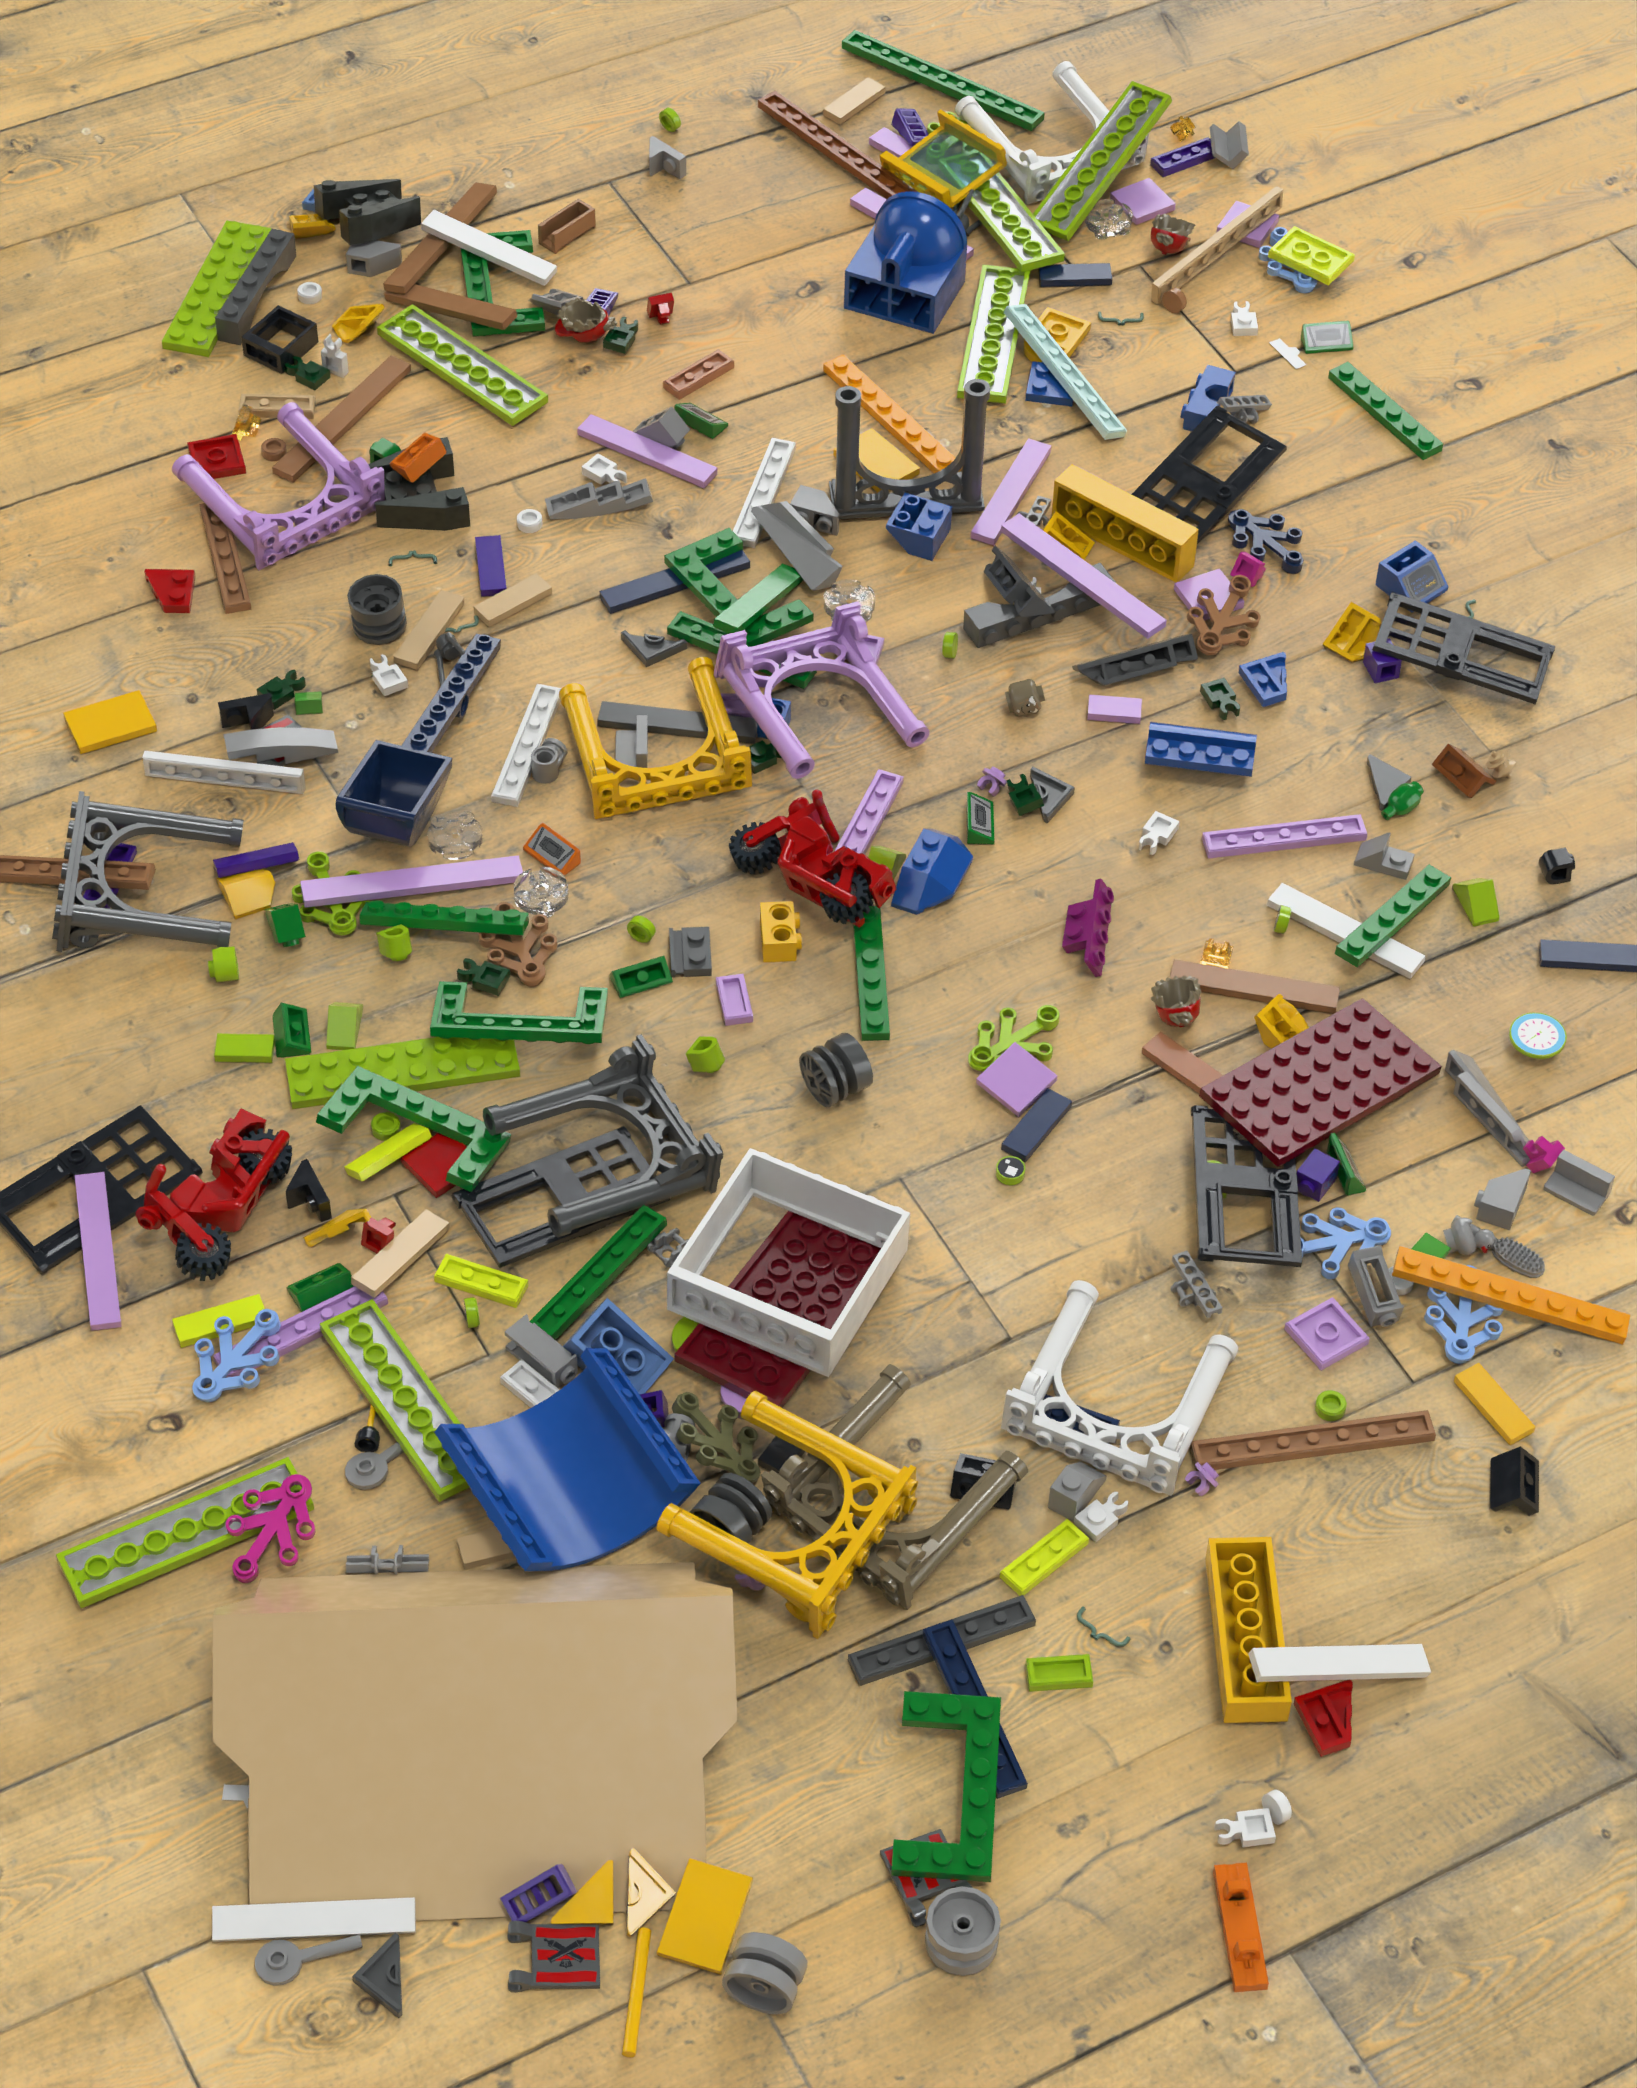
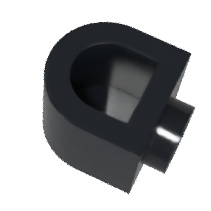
(1557, 865)

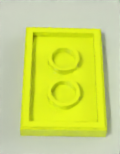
(1311, 255)

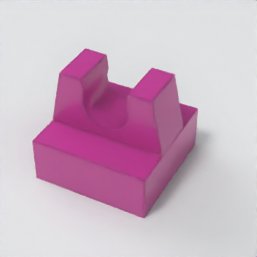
(1249, 567)
(1542, 1153)

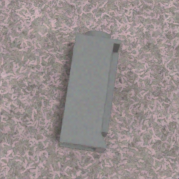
(1378, 1313)
(541, 1352)

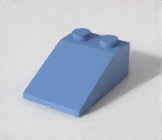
(630, 1346)

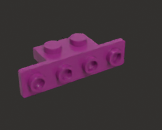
(1088, 927)

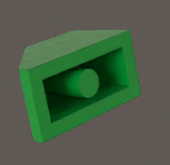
(285, 924)

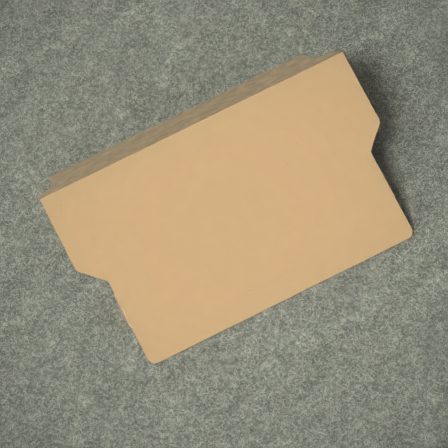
(472, 1729)

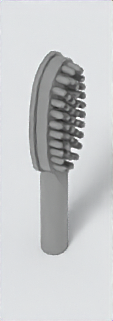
(1515, 1255)

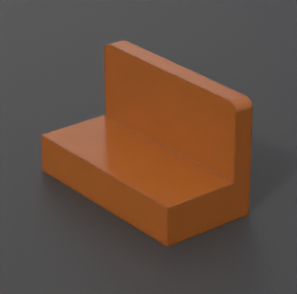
(1462, 770)

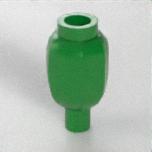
(1403, 799)

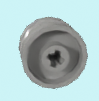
(962, 1931)
(764, 1973)

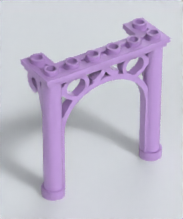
(260, 531)
(845, 639)

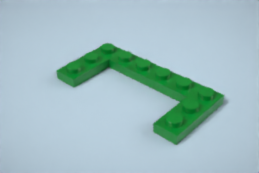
(479, 287)
(689, 566)
(451, 1021)
(366, 1087)
(973, 1856)

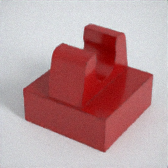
(660, 307)
(377, 1234)

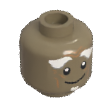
(1024, 697)

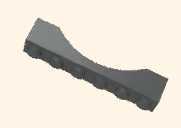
(237, 312)
(996, 622)

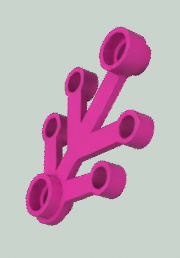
(273, 1522)

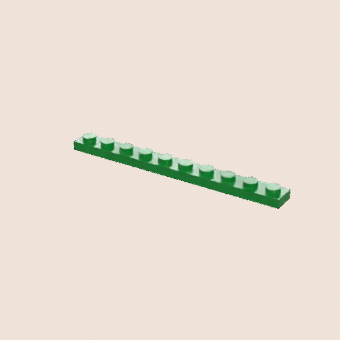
(942, 80)

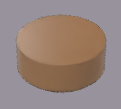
(1174, 300)
(273, 449)

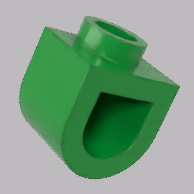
(382, 449)

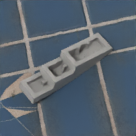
(604, 500)
(272, 743)

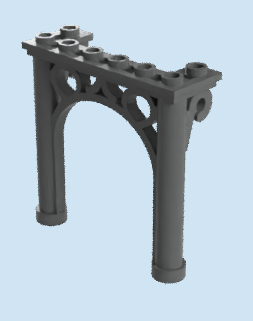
(963, 497)
(102, 829)
(627, 1076)

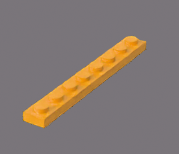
(890, 414)
(1511, 1295)

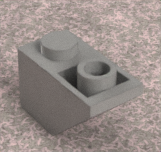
(373, 258)
(816, 509)

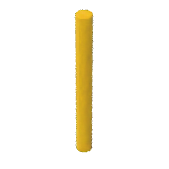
(636, 1992)

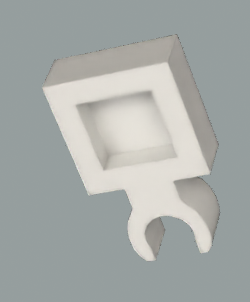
(1243, 322)
(333, 357)
(602, 469)
(388, 678)
(1158, 830)
(1100, 1518)
(1251, 1827)

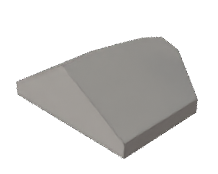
(553, 300)

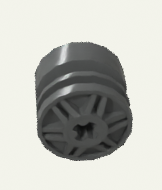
(377, 609)
(836, 1069)
(734, 1507)

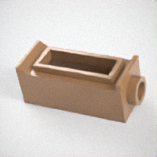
(566, 225)

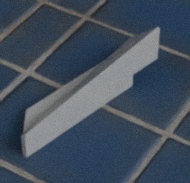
(800, 544)
(1485, 1104)

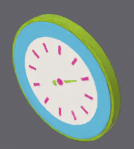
(1537, 1035)

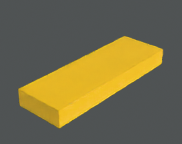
(1494, 1404)

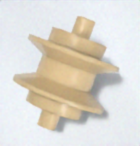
(1501, 764)

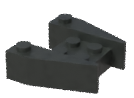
(367, 208)
(419, 503)

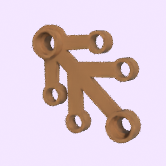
(1222, 619)
(529, 971)

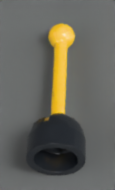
(368, 1437)

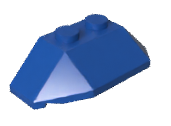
(931, 871)

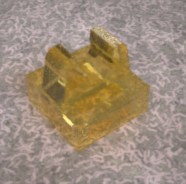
(246, 423)
(1217, 954)

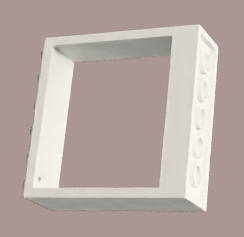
(760, 1322)

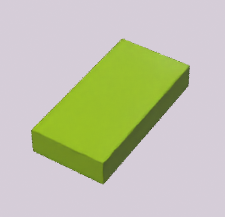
(244, 1048)
(1059, 1672)

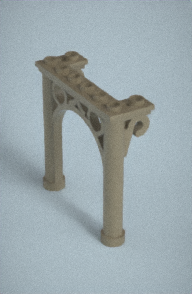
(916, 1563)

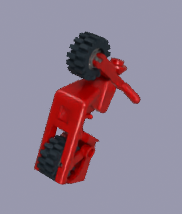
(835, 881)
(203, 1210)

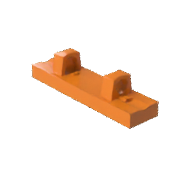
(1240, 1927)

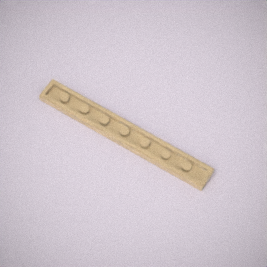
(1218, 244)

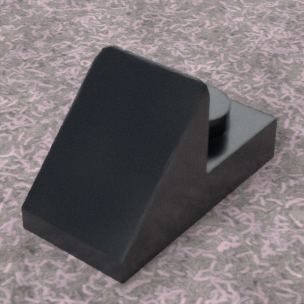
(249, 710)
(307, 1189)

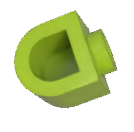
(395, 942)
(224, 964)
(705, 1055)

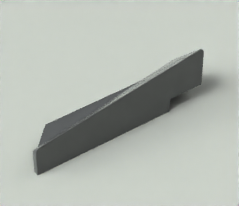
(1016, 586)
(1139, 660)

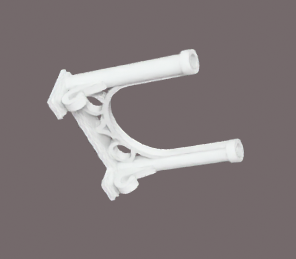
(1026, 167)
(1158, 1470)

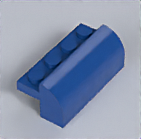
(1200, 749)

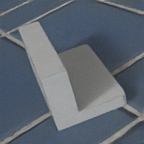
(1229, 146)
(633, 744)
(1579, 1183)

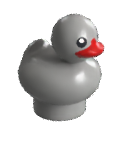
(1461, 1237)

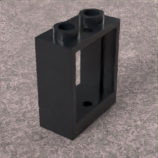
(256, 343)

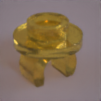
(1184, 126)

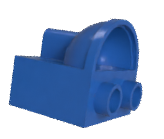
(909, 263)

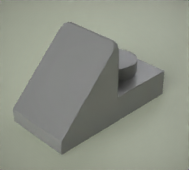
(665, 157)
(1379, 857)

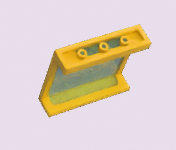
(948, 161)

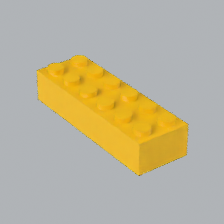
(1126, 523)
(1244, 1618)

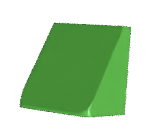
(308, 703)
(1431, 1246)

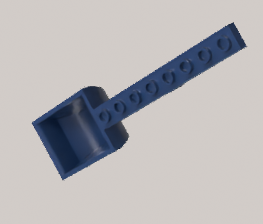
(400, 785)

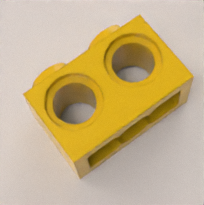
(778, 931)

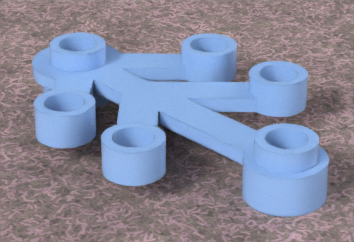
(1301, 282)
(1340, 1238)
(1463, 1320)
(234, 1358)

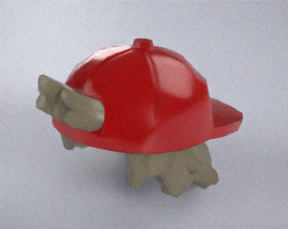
(1170, 234)
(583, 321)
(1177, 1000)

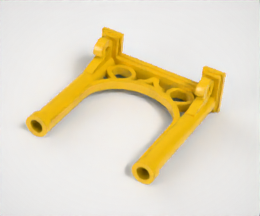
(667, 782)
(809, 1594)

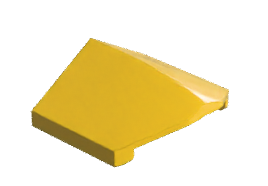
(309, 225)
(356, 321)
(1068, 535)
(1353, 632)
(248, 892)
(1279, 1022)

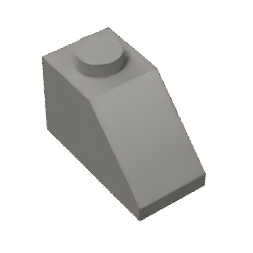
(664, 428)
(1502, 1198)
(1074, 1489)

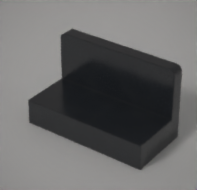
(1515, 1481)

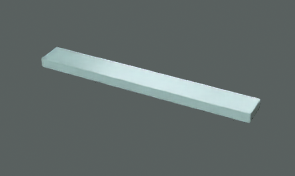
(1065, 371)

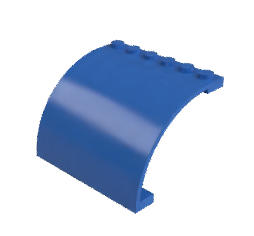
(573, 1470)

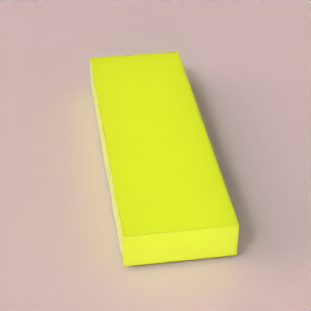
(388, 1152)
(481, 1280)
(200, 1324)
(1044, 1557)

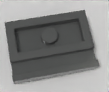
(690, 952)

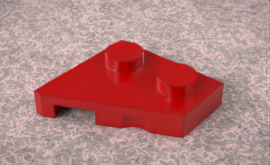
(172, 588)
(1328, 1716)

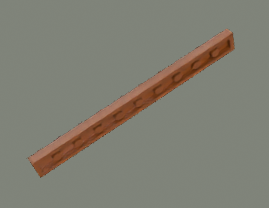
(832, 145)

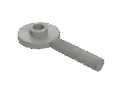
(369, 1468)
(281, 1960)

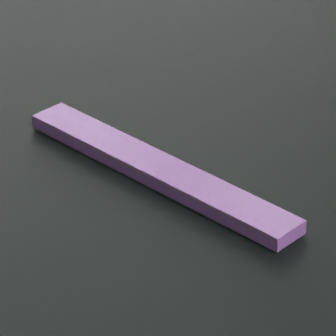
(1083, 576)
(410, 881)

